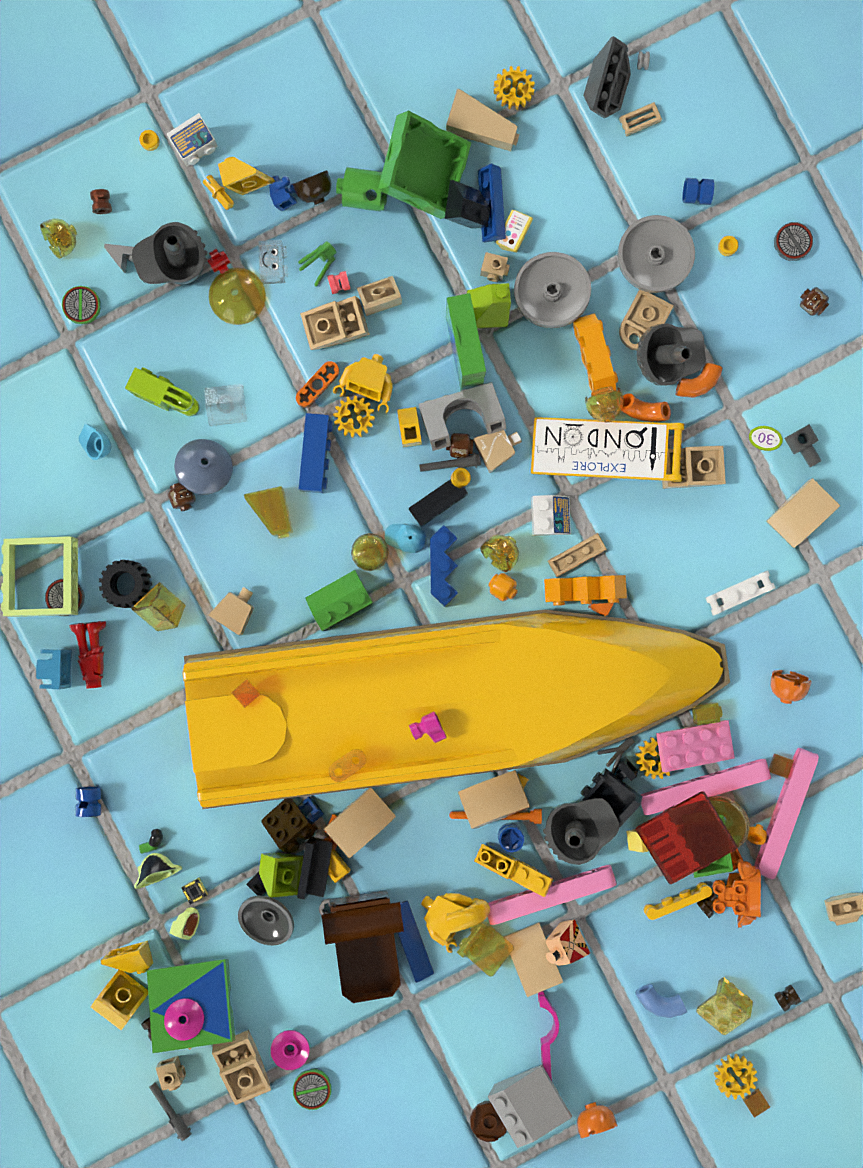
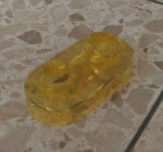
(347, 766)

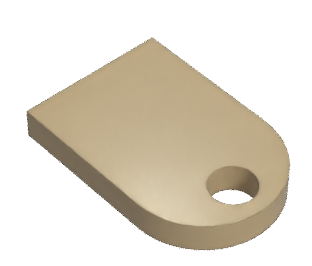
(643, 313)

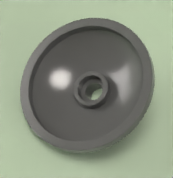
(266, 920)

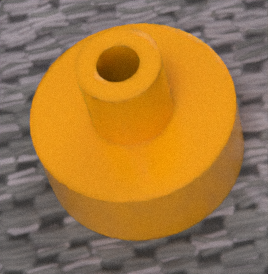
(757, 835)

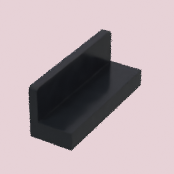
(437, 502)
(315, 868)

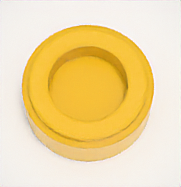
(149, 140)
(728, 245)
(460, 477)

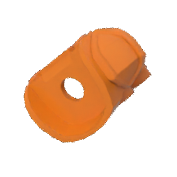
(740, 893)

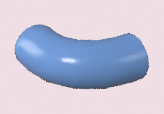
(660, 1005)

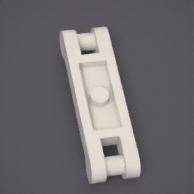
(740, 592)

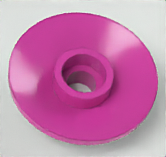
(194, 1019)
(287, 1058)

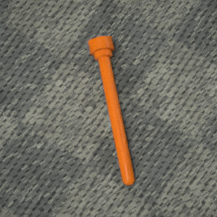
(534, 816)

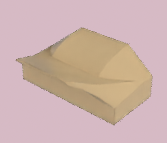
(844, 908)

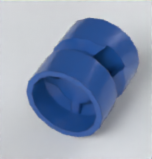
(698, 191)
(88, 801)
(510, 837)

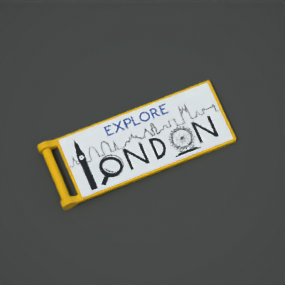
(605, 449)

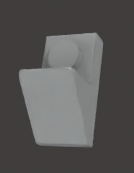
(120, 254)

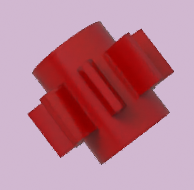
(218, 261)

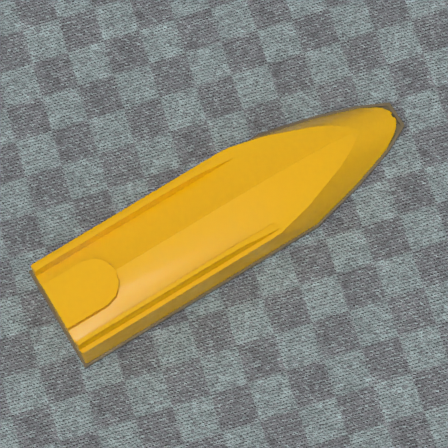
(502, 687)

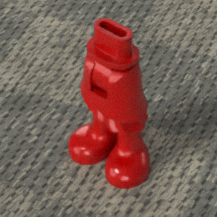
(90, 661)

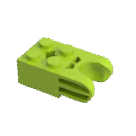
(161, 392)

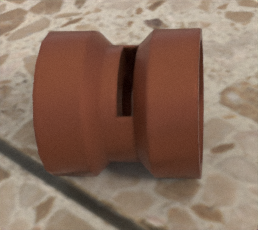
(100, 201)

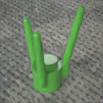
(324, 252)

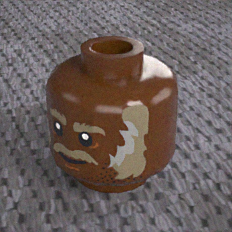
(814, 301)
(460, 446)
(181, 497)

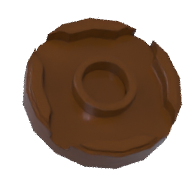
(486, 1122)

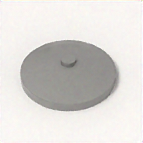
(656, 254)
(552, 290)

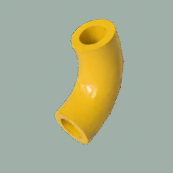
(468, 916)

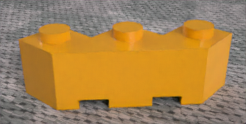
(594, 352)
(585, 589)

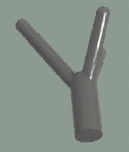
(619, 751)

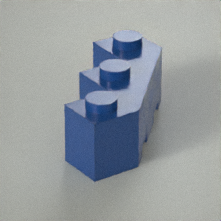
(442, 565)

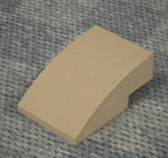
(334, 323)
(698, 467)
(803, 513)
(493, 799)
(359, 822)
(531, 962)
(241, 1068)

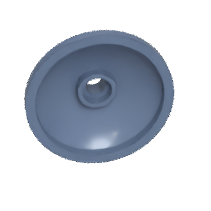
(199, 477)

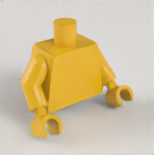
(368, 379)
(437, 913)

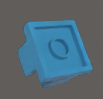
(56, 669)

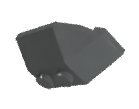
(608, 79)

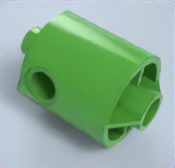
(357, 189)

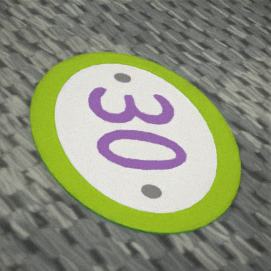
(765, 438)

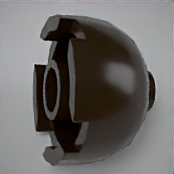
(314, 188)

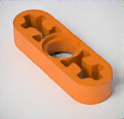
(316, 376)

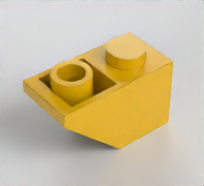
(409, 427)

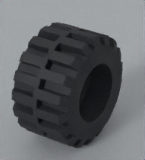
(110, 578)

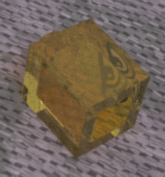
(706, 713)

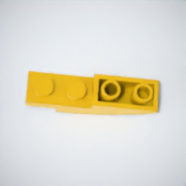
(513, 869)

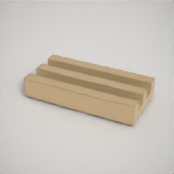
(625, 125)

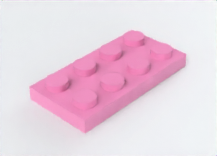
(695, 746)

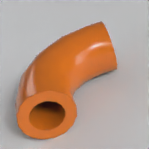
(701, 384)
(646, 410)

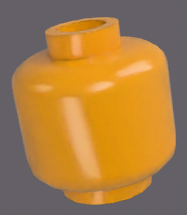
(503, 587)

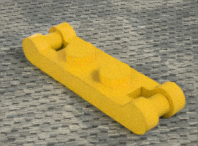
(673, 904)

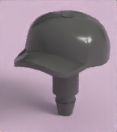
(170, 255)
(670, 353)
(580, 829)

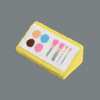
(515, 231)

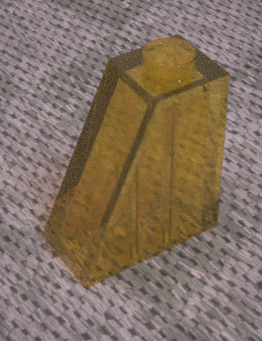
(272, 510)

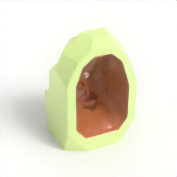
(186, 924)

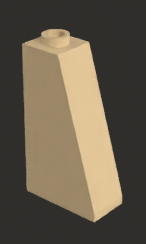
(479, 123)

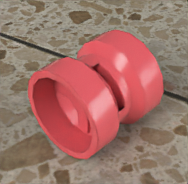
(334, 283)

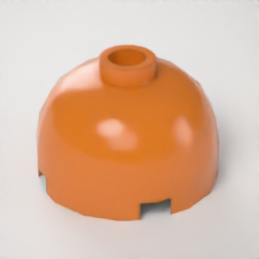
(789, 686)
(595, 1120)

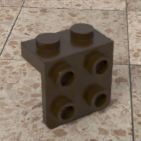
(288, 826)

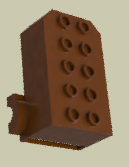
(365, 944)

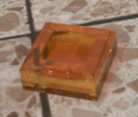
(246, 693)
(781, 765)
(756, 1103)

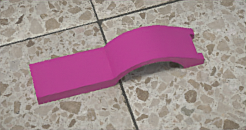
(551, 1036)

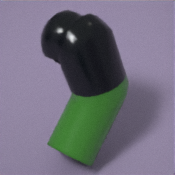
(154, 842)

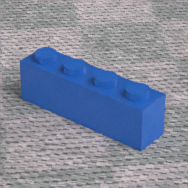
(314, 453)

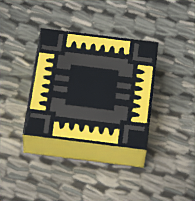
(194, 890)

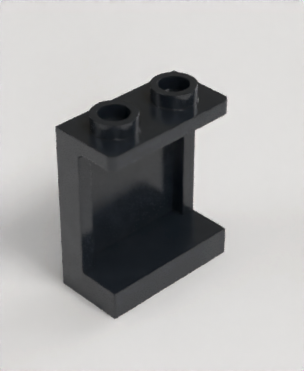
(617, 793)

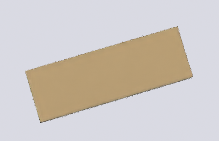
(577, 555)

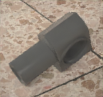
(806, 449)

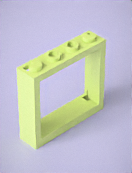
(70, 577)

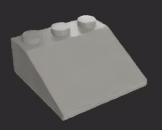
(529, 1105)

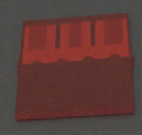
(686, 837)

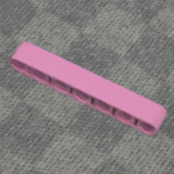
(711, 784)
(786, 813)
(558, 893)

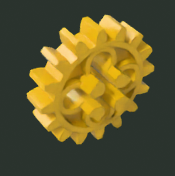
(516, 76)
(343, 411)
(647, 764)
(746, 1077)

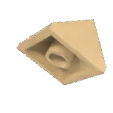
(379, 295)

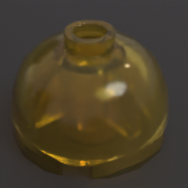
(60, 236)
(605, 404)
(501, 551)
(370, 552)

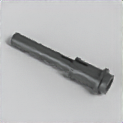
(471, 460)
(175, 1120)

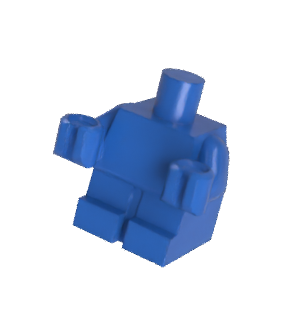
(281, 194)

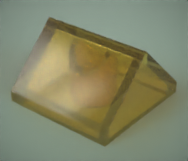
(160, 608)

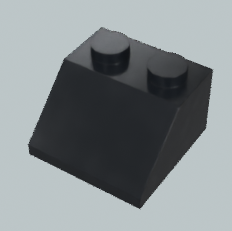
(466, 206)

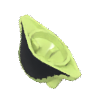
(154, 869)

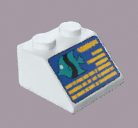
(192, 140)
(550, 515)

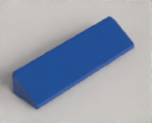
(491, 188)
(413, 945)

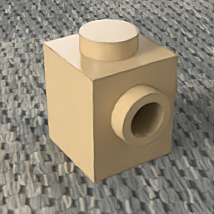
(494, 267)
(170, 1073)

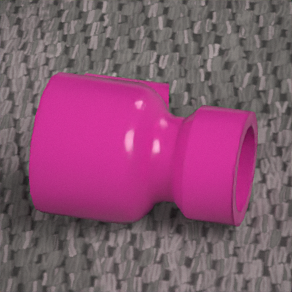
(429, 725)

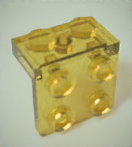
(486, 948)
(726, 1007)

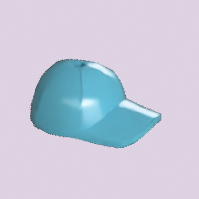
(94, 442)
(398, 537)

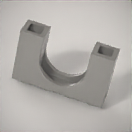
(480, 399)

